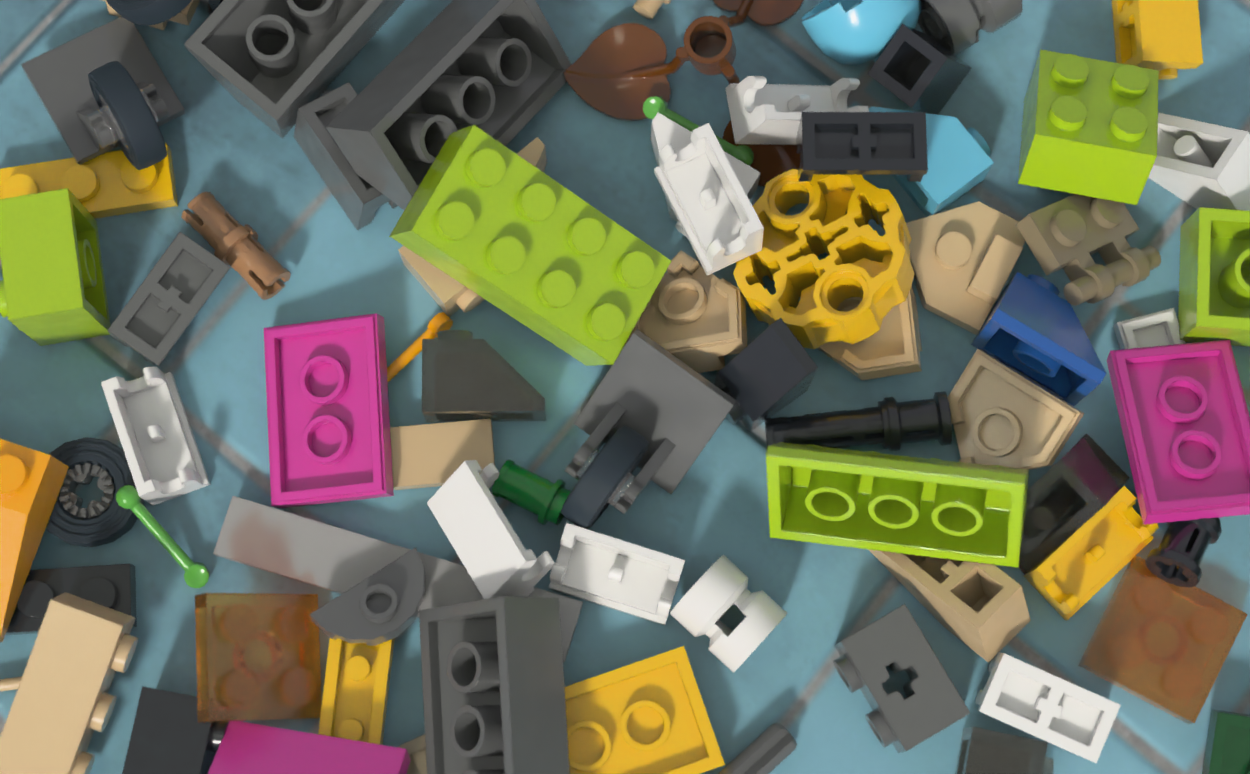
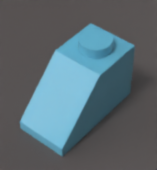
(955, 159)

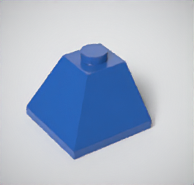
(1041, 338)

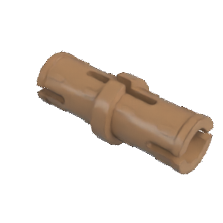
(236, 245)

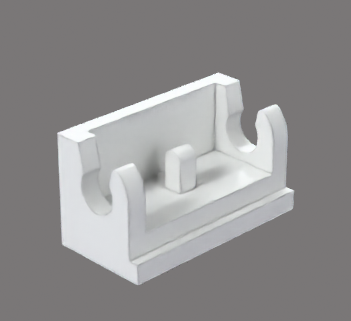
(773, 111)
(709, 201)
(155, 435)
(484, 534)
(616, 574)
(1047, 706)

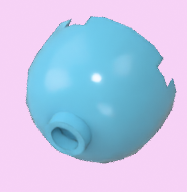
(858, 29)

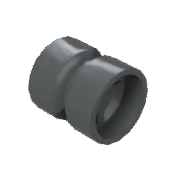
(958, 21)

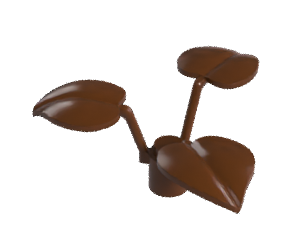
(630, 66)

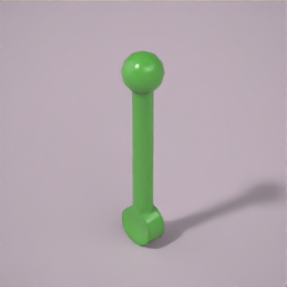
(659, 105)
(195, 573)

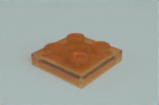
(1162, 641)
(257, 657)

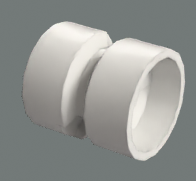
(712, 597)

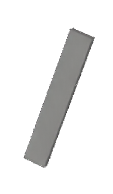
(342, 558)

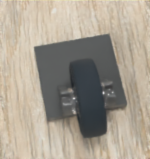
(106, 94)
(651, 417)

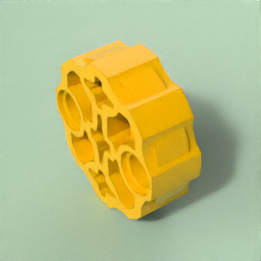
(856, 265)

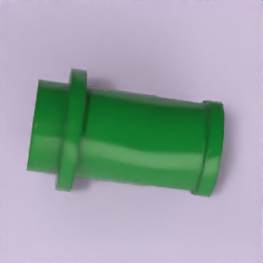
(531, 492)

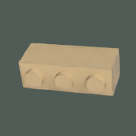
(66, 688)

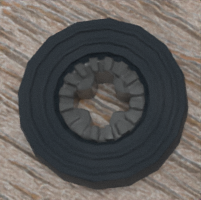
(103, 520)

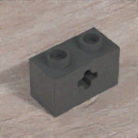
(931, 696)

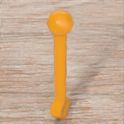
(438, 323)

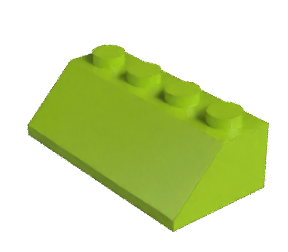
(896, 503)

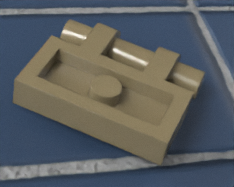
(1075, 229)

